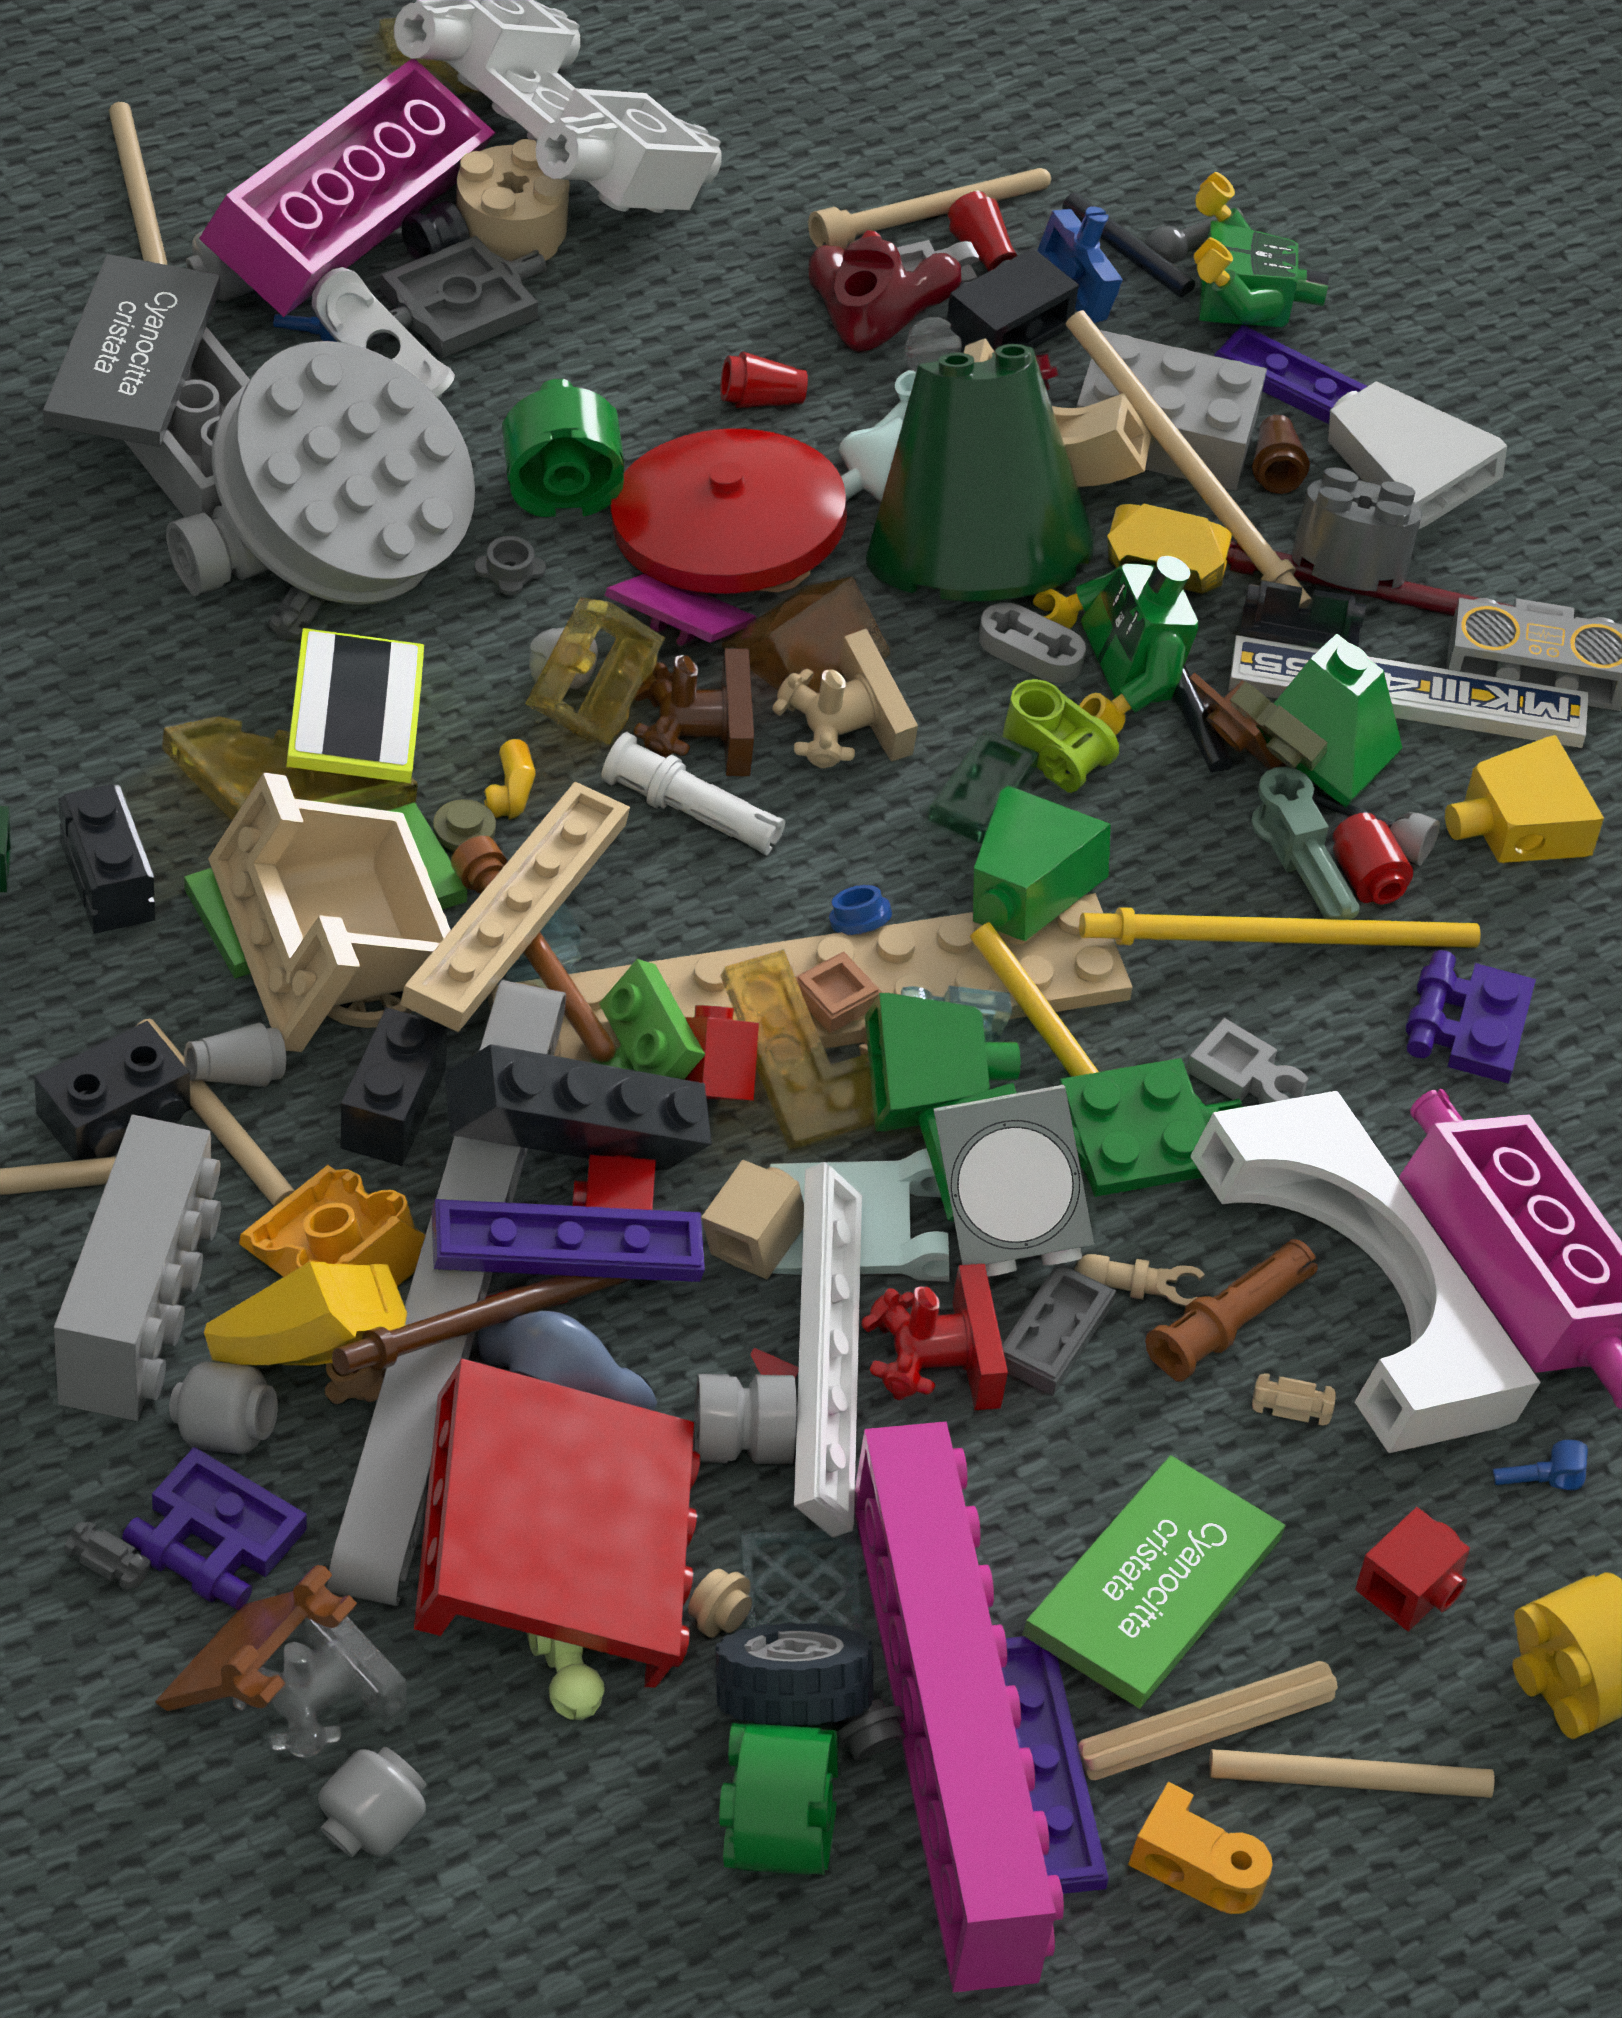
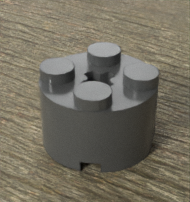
(1357, 530)

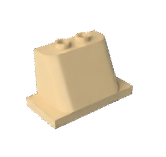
(324, 904)

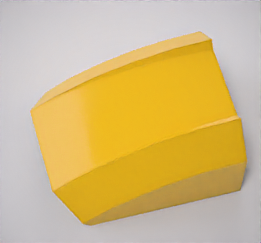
(307, 1315)

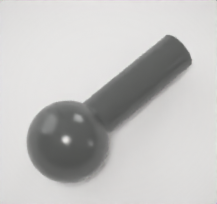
(1175, 243)

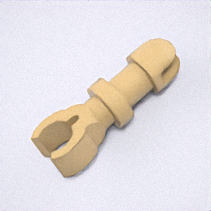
(1137, 1277)

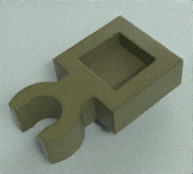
(1289, 737)

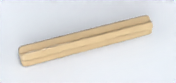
(1207, 1720)

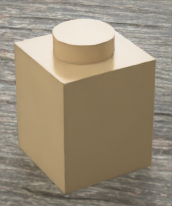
(755, 1218)

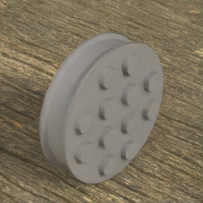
(343, 472)

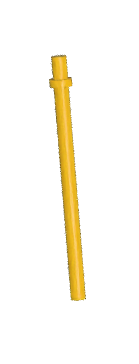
(1126, 926)

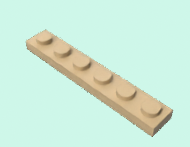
(514, 907)

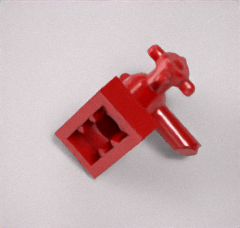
(949, 1340)

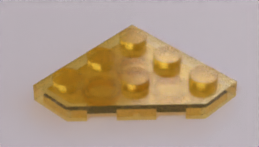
(231, 763)

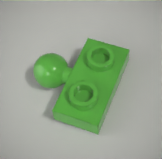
(649, 1025)

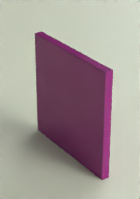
(687, 610)

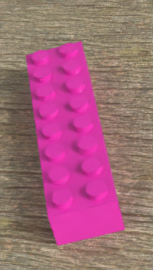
(958, 1714)

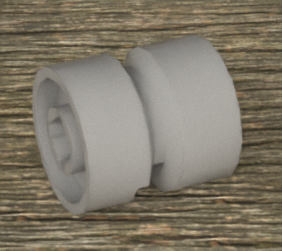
(209, 551)
(745, 1418)

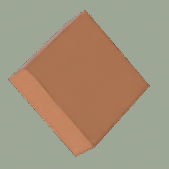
(837, 991)

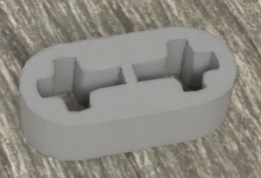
(1032, 642)

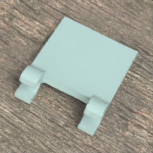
(884, 1218)

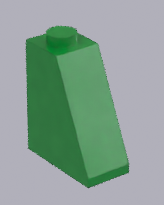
(1036, 863)

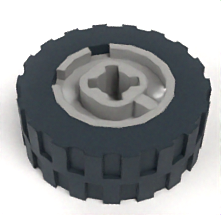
(794, 1674)

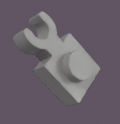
(1243, 1064)

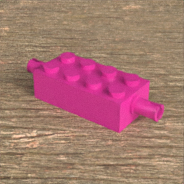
(1523, 1236)

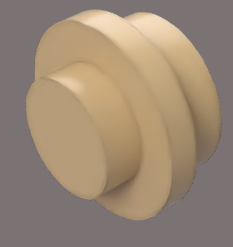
(720, 1602)

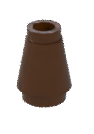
(1279, 456)

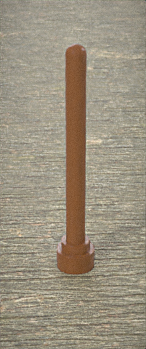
(476, 865)

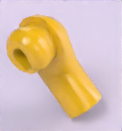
(519, 777)

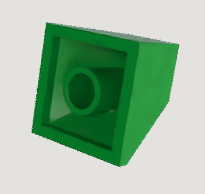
(1350, 707)

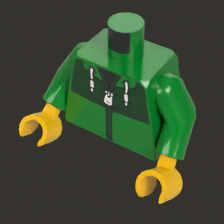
(1247, 272)
(1137, 631)

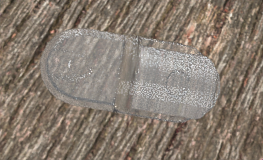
(929, 341)

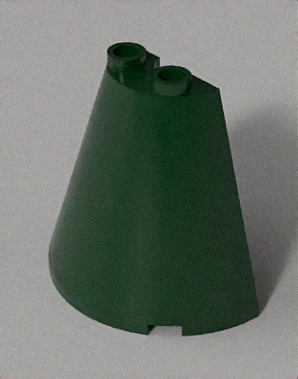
(980, 485)

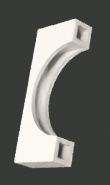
(1320, 1162)

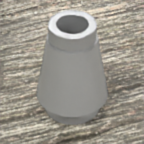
(239, 1056)

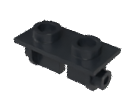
(1275, 615)

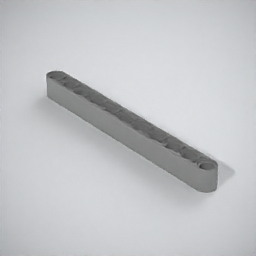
(395, 1464)

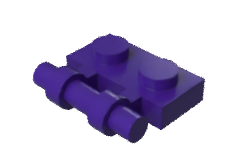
(1490, 1022)
(226, 1512)

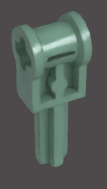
(1298, 837)

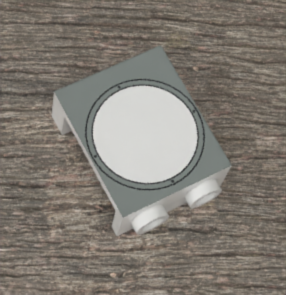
(1014, 1179)

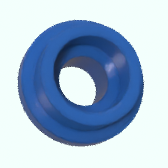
(859, 910)

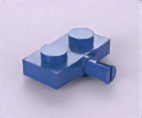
(1076, 252)

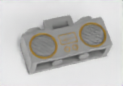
(1539, 646)

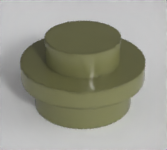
(462, 820)

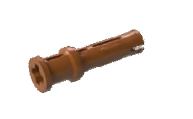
(1213, 1322)

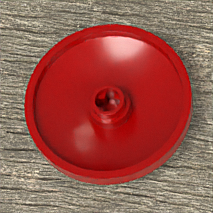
(729, 511)

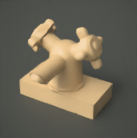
(840, 707)

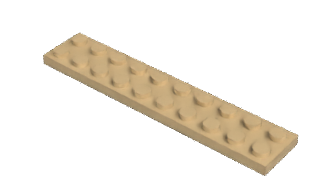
(918, 953)

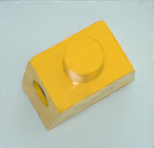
(1528, 806)

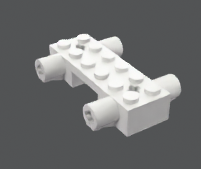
(609, 138)

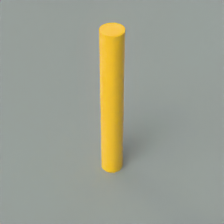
(1032, 1001)

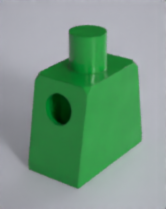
(929, 1056)

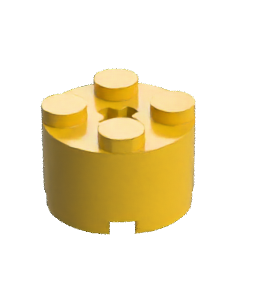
(1574, 1652)

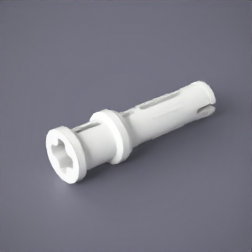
(668, 783)

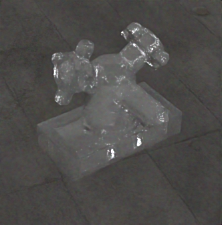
(323, 1672)

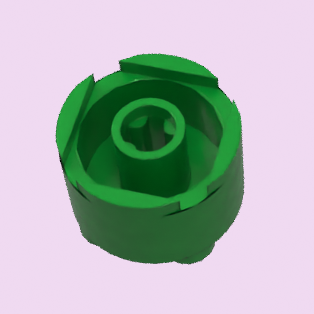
(563, 450)
(780, 1799)

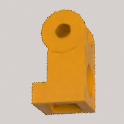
(1201, 1857)

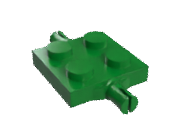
(1138, 1125)

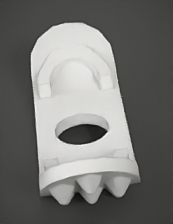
(355, 315)

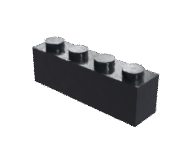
(575, 1107)

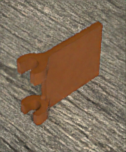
(248, 1640)

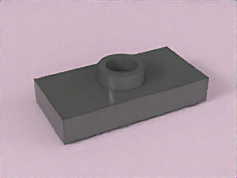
(1056, 1328)

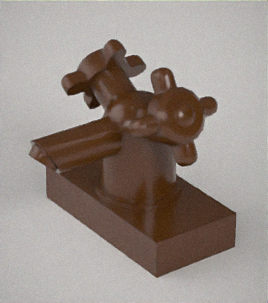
(701, 712)

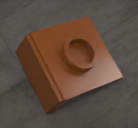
(1232, 724)

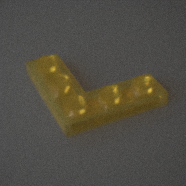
(803, 1088)

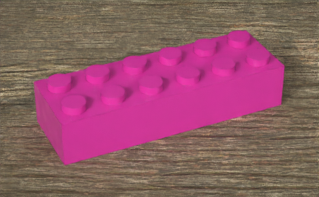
(345, 186)

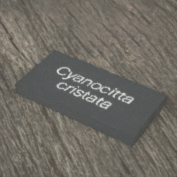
(132, 350)

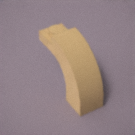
(1101, 439)

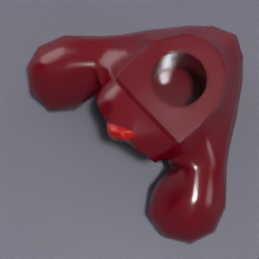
(871, 291)

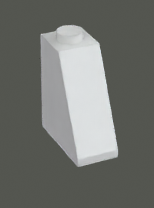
(1415, 444)

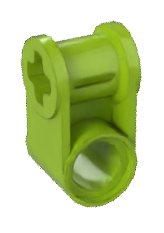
(1058, 730)

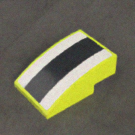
(356, 705)

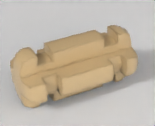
(1293, 1399)

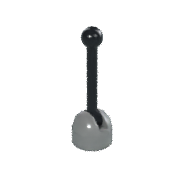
(1413, 831)

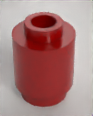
(1371, 859)

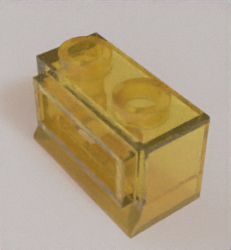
(616, 684)

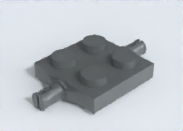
(462, 295)

